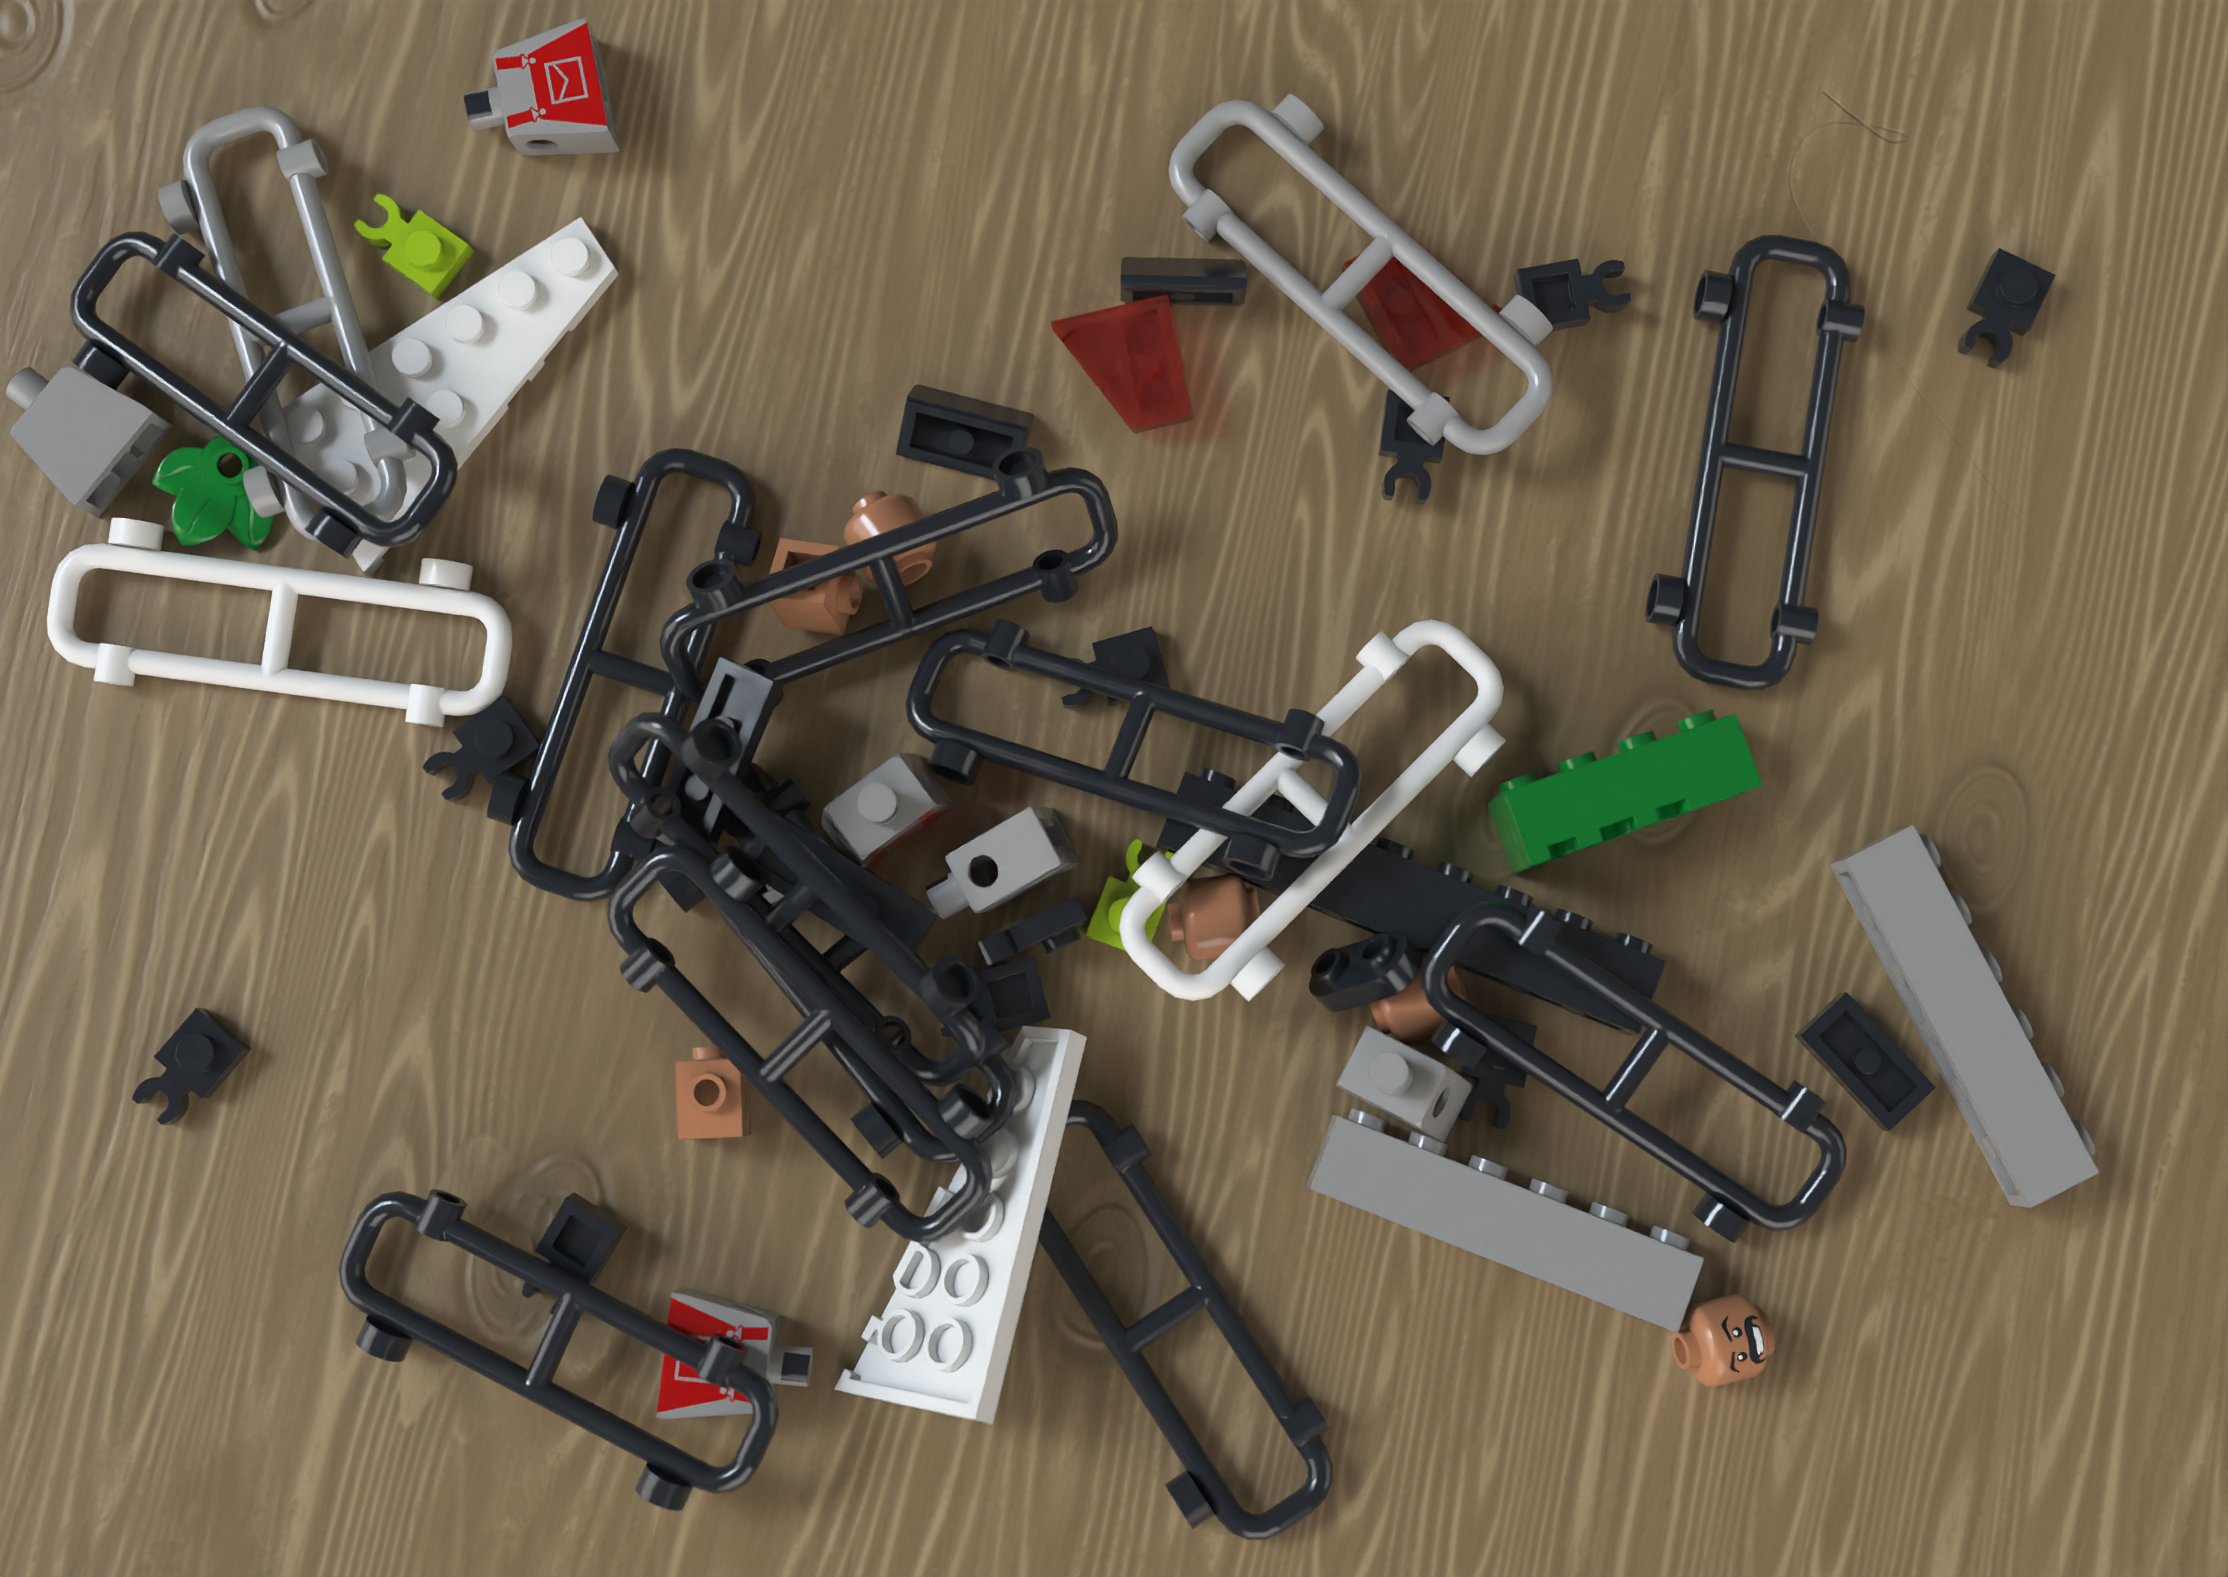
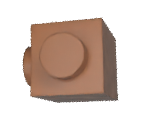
(822, 606)
(711, 1097)

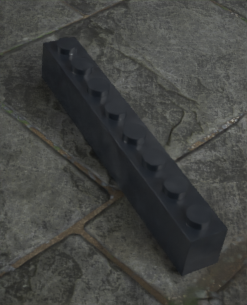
(1391, 893)

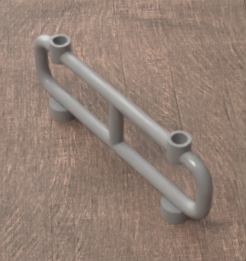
(195, 205)
(1513, 331)

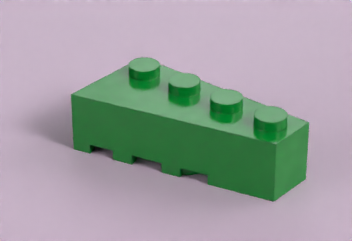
(1622, 792)

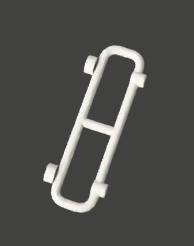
(137, 549)
(1248, 960)

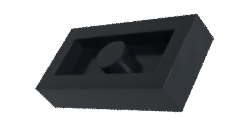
(1865, 1061)

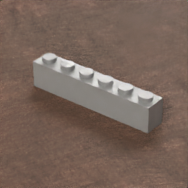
(1965, 1017)
(1505, 1222)

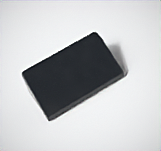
(1184, 280)
(960, 430)

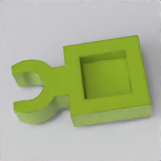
(419, 249)
(1115, 896)

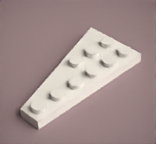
(457, 365)
(961, 1297)

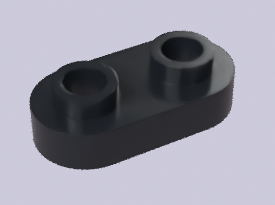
(1365, 971)

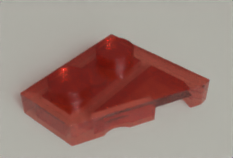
(1411, 317)
(1133, 360)

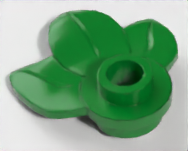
(209, 498)

